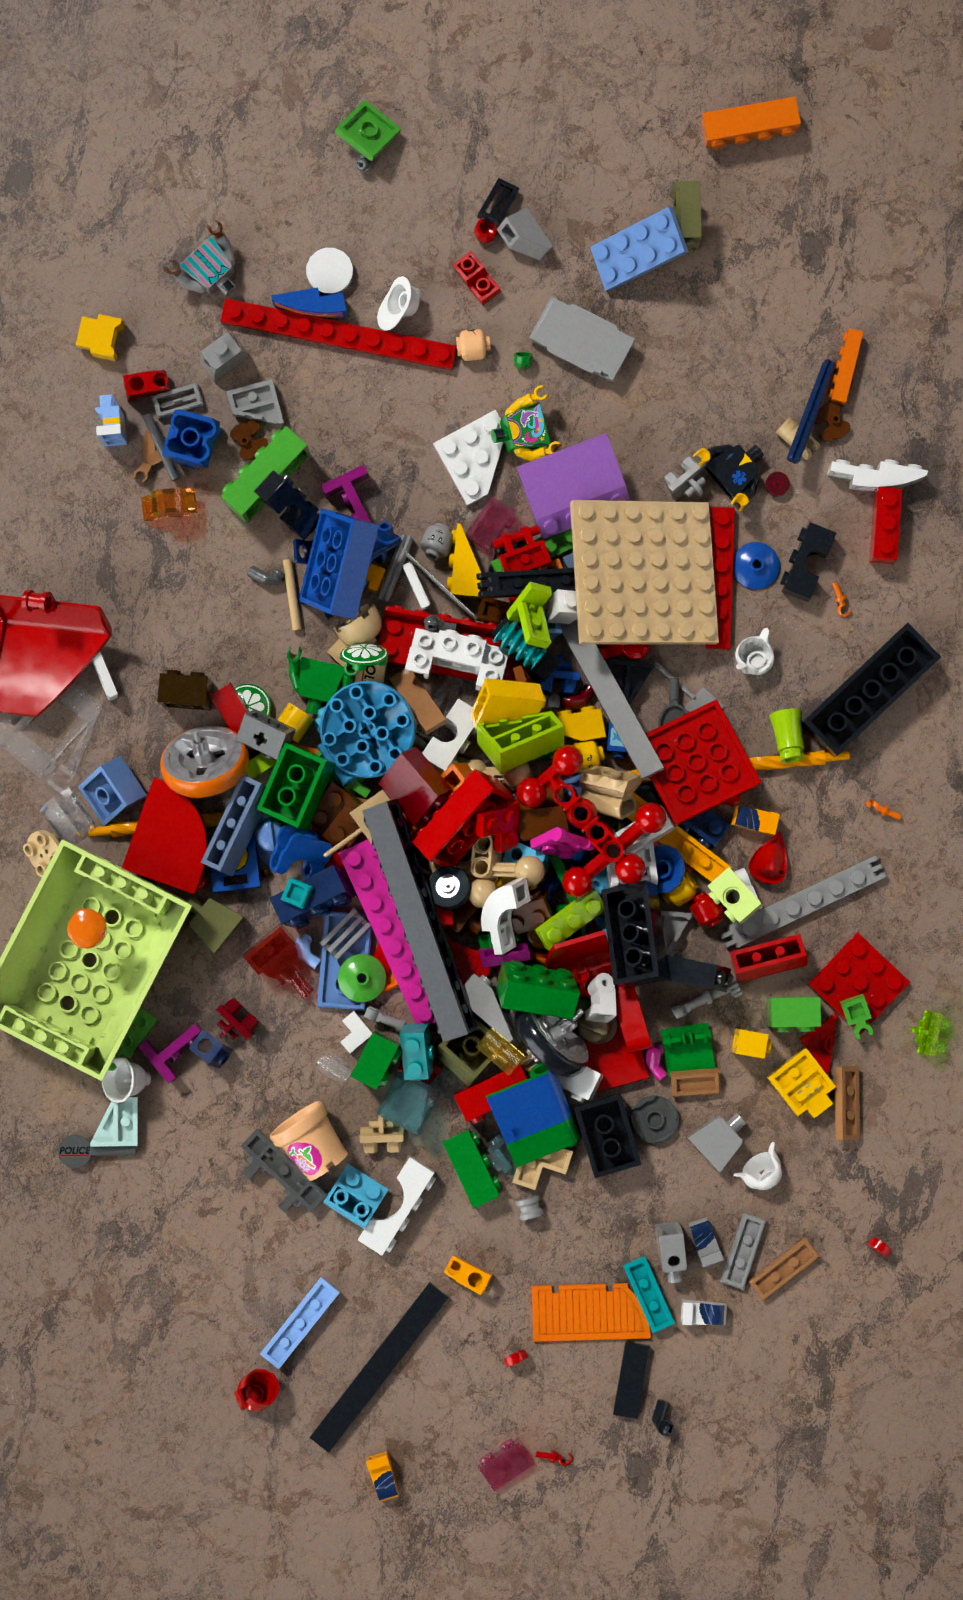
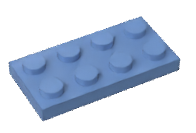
(639, 249)

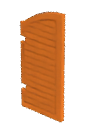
(587, 1313)

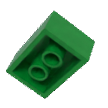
(296, 786)
(537, 989)
(376, 1060)

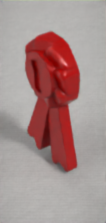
(632, 651)

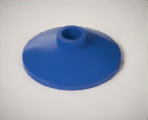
(755, 577)
(671, 857)

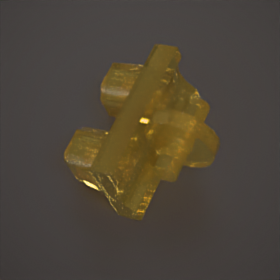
(500, 1051)

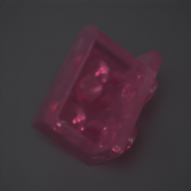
(491, 523)

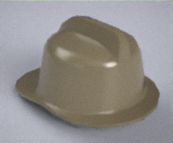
(594, 1031)

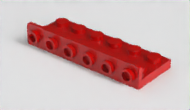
(399, 631)

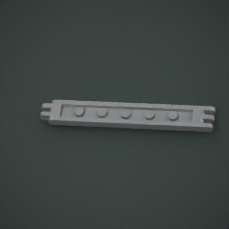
(804, 902)

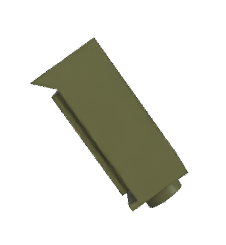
(688, 211)

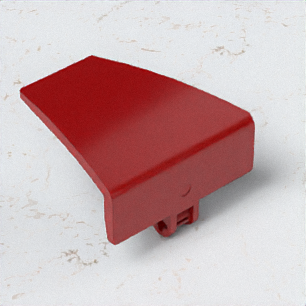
(45, 648)

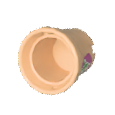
(310, 1140)

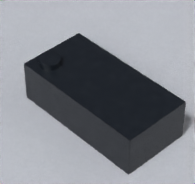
(635, 934)

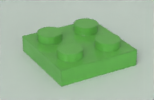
(367, 130)

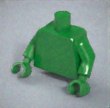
(317, 679)

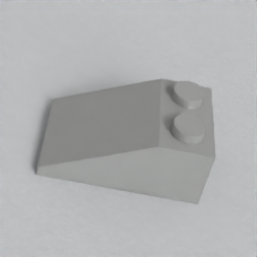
(486, 1004)

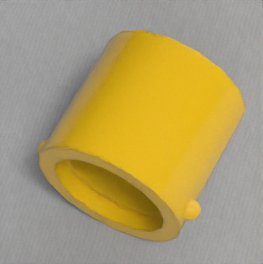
(297, 719)

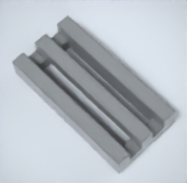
(192, 406)
(331, 948)

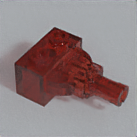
(275, 957)

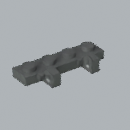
(271, 1159)

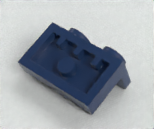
(708, 828)

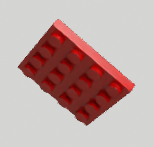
(700, 763)

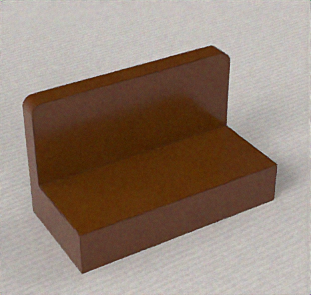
(540, 820)

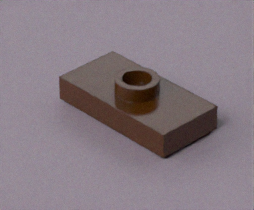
(492, 610)

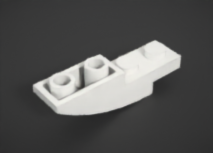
(887, 475)

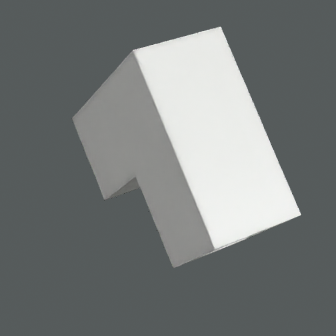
(359, 1032)

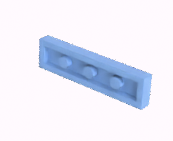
(300, 1322)

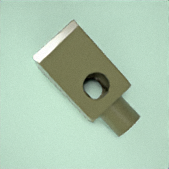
(213, 922)

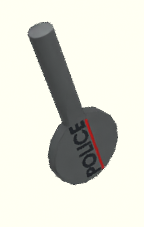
(76, 1151)

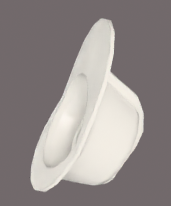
(399, 303)

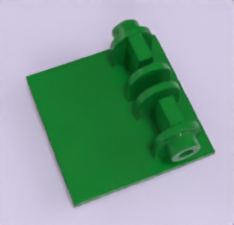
(688, 1047)

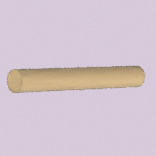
(292, 595)

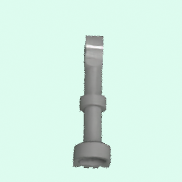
(683, 1008)
(379, 1016)

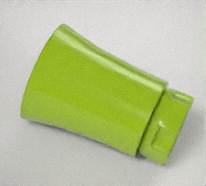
(788, 734)

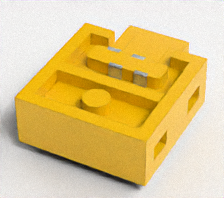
(803, 1084)

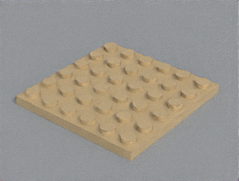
(643, 572)

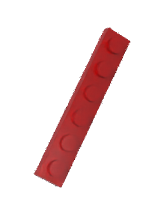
(722, 550)

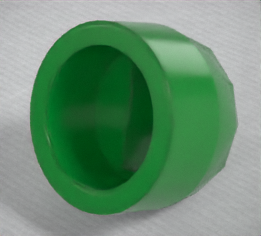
(523, 359)

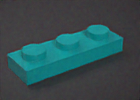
(648, 1294)

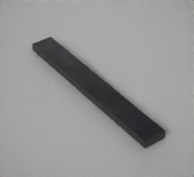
(379, 1367)

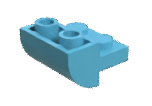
(355, 1196)

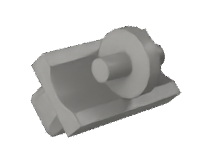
(689, 482)

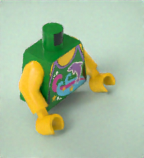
(525, 428)

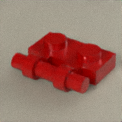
(524, 558)

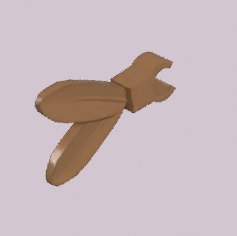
(150, 456)

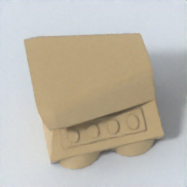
(610, 790)

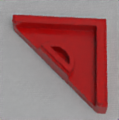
(821, 1042)

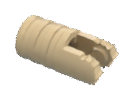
(787, 433)

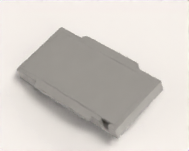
(582, 339)

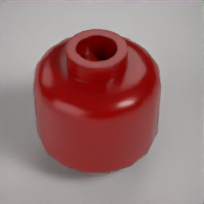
(706, 910)

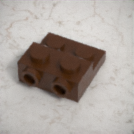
(333, 814)

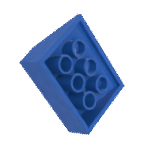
(338, 563)

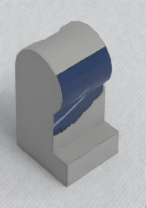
(705, 1242)

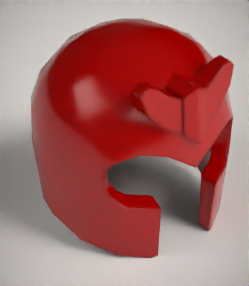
(257, 1390)

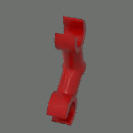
(581, 982)

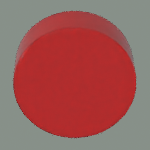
(879, 1247)
(515, 1358)

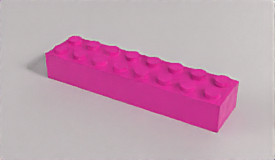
(372, 890)

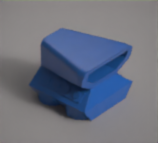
(191, 439)

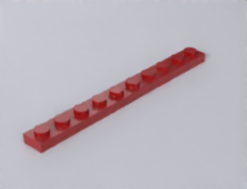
(338, 334)

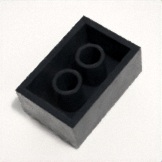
(607, 1135)

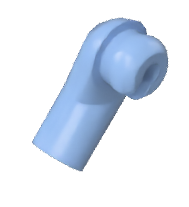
(303, 948)

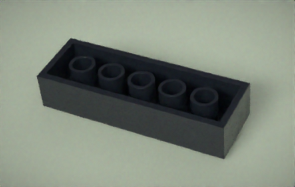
(870, 690)

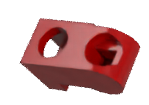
(145, 384)

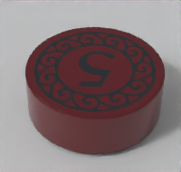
(777, 484)

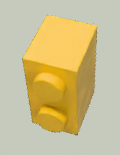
(751, 1043)

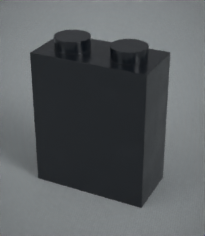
(699, 973)

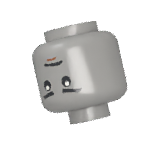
(437, 541)

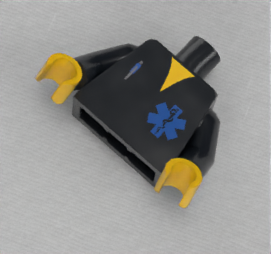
(733, 470)

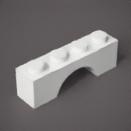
(381, 1231)

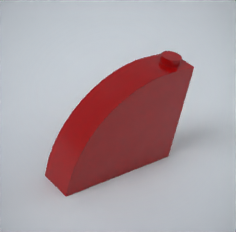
(169, 840)

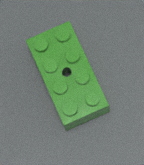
(282, 455)

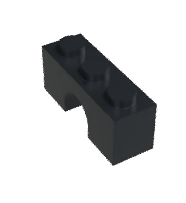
(278, 494)
(814, 541)

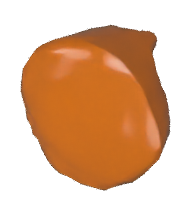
(87, 928)

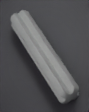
(394, 568)

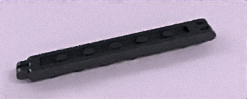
(514, 582)

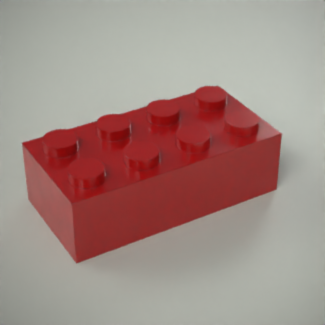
(454, 825)

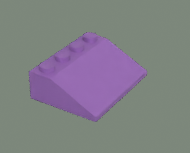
(573, 473)

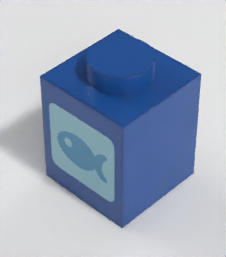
(614, 743)

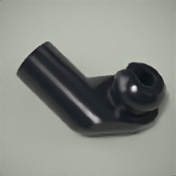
(660, 1419)

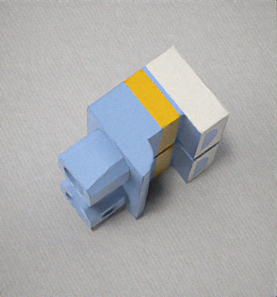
(114, 425)

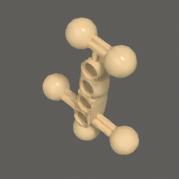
(526, 867)

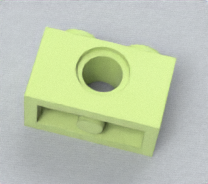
(729, 882)

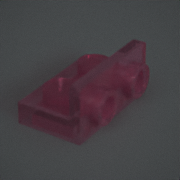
(505, 1463)

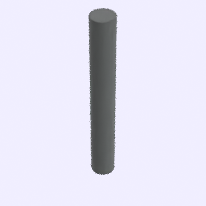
(159, 443)

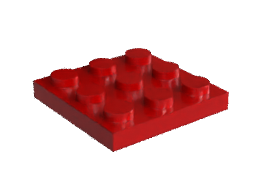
(857, 971)

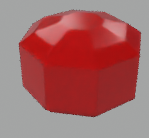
(484, 231)

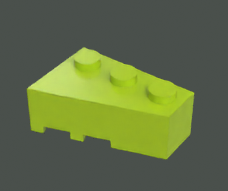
(520, 740)

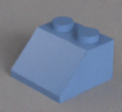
(112, 790)

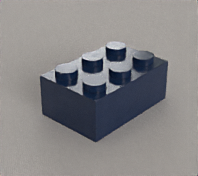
(330, 889)

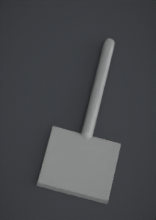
(701, 698)

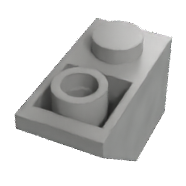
(524, 235)

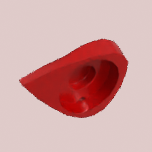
(769, 861)

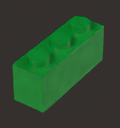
(472, 1168)

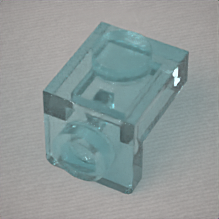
(499, 1161)

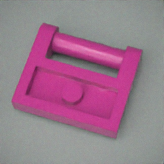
(560, 843)

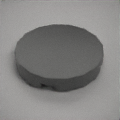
(654, 1119)

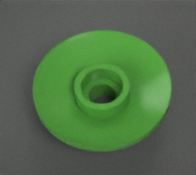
(371, 987)

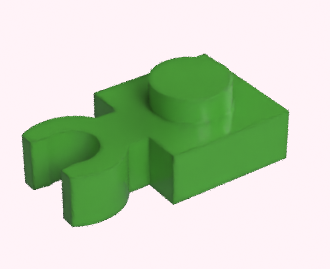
(856, 1013)

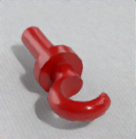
(553, 1457)

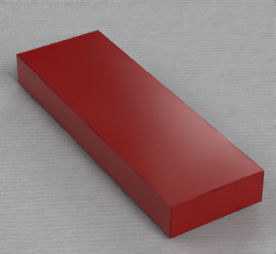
(230, 707)

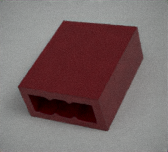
(415, 786)

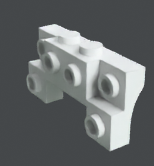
(457, 653)

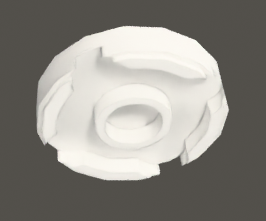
(329, 271)

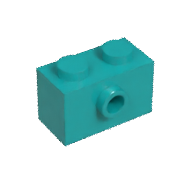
(416, 1051)

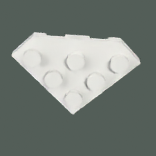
(472, 457)

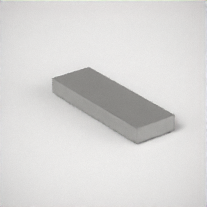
(743, 1250)

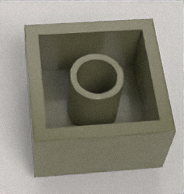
(462, 1055)

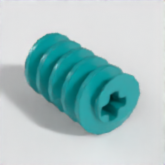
(516, 641)

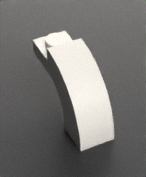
(498, 912)

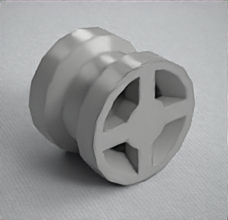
(529, 1207)

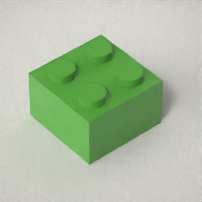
(793, 1012)

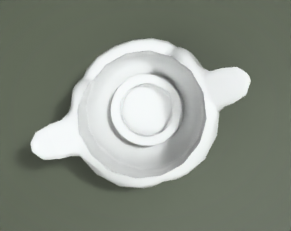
(755, 654)
(771, 1174)

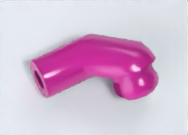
(652, 1061)

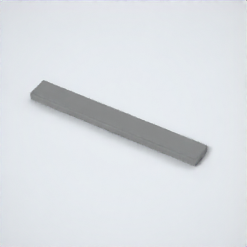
(613, 703)

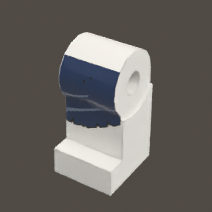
(703, 1312)

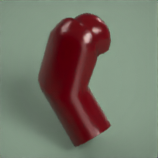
(577, 701)

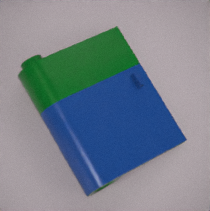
(534, 1116)

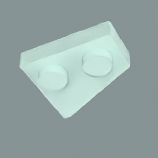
(118, 1125)

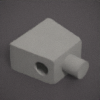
(222, 356)
(718, 1139)
(671, 1243)

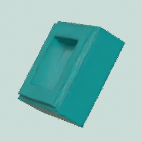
(297, 893)

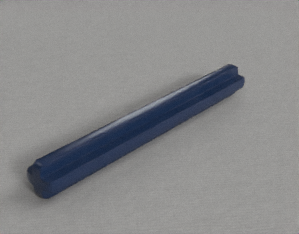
(811, 411)

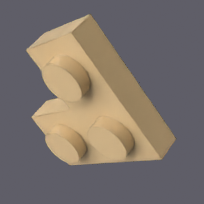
(529, 1173)

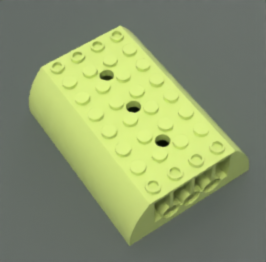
(46, 966)

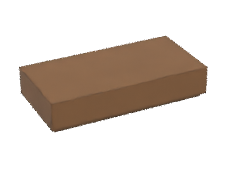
(695, 1082)

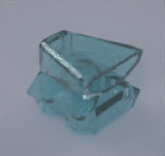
(408, 1103)

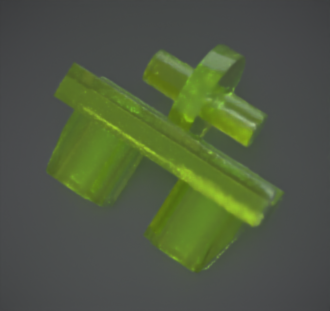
(928, 1033)

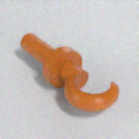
(840, 598)
(883, 809)

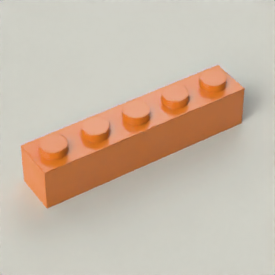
(845, 366)

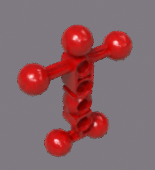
(629, 867)

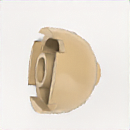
(362, 629)

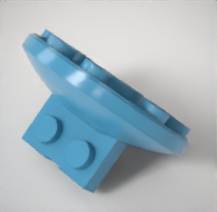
(367, 728)

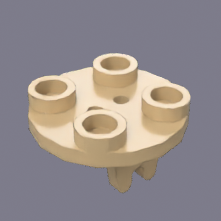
(40, 849)

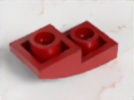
(476, 278)

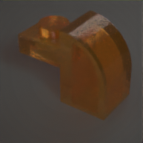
(170, 503)

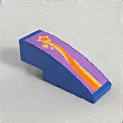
(311, 303)

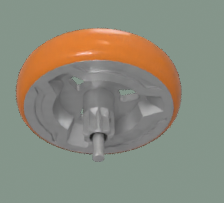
(215, 773)

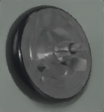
(553, 1042)

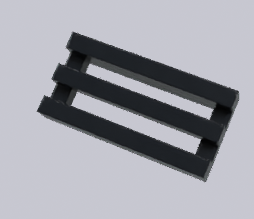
(491, 217)

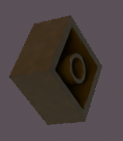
(184, 690)

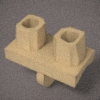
(381, 1132)

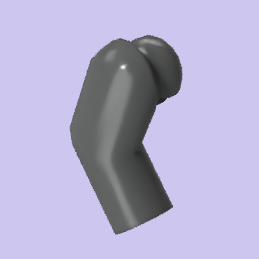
(264, 577)

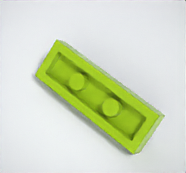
(570, 919)

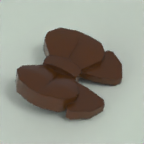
(836, 427)
(242, 434)

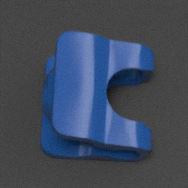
(299, 844)

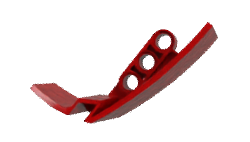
(620, 1057)

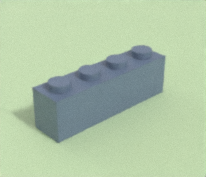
(235, 827)

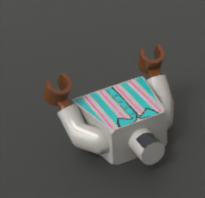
(208, 265)

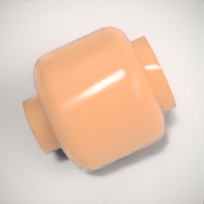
(472, 345)

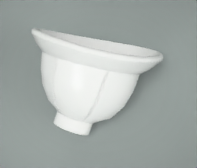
(125, 1080)

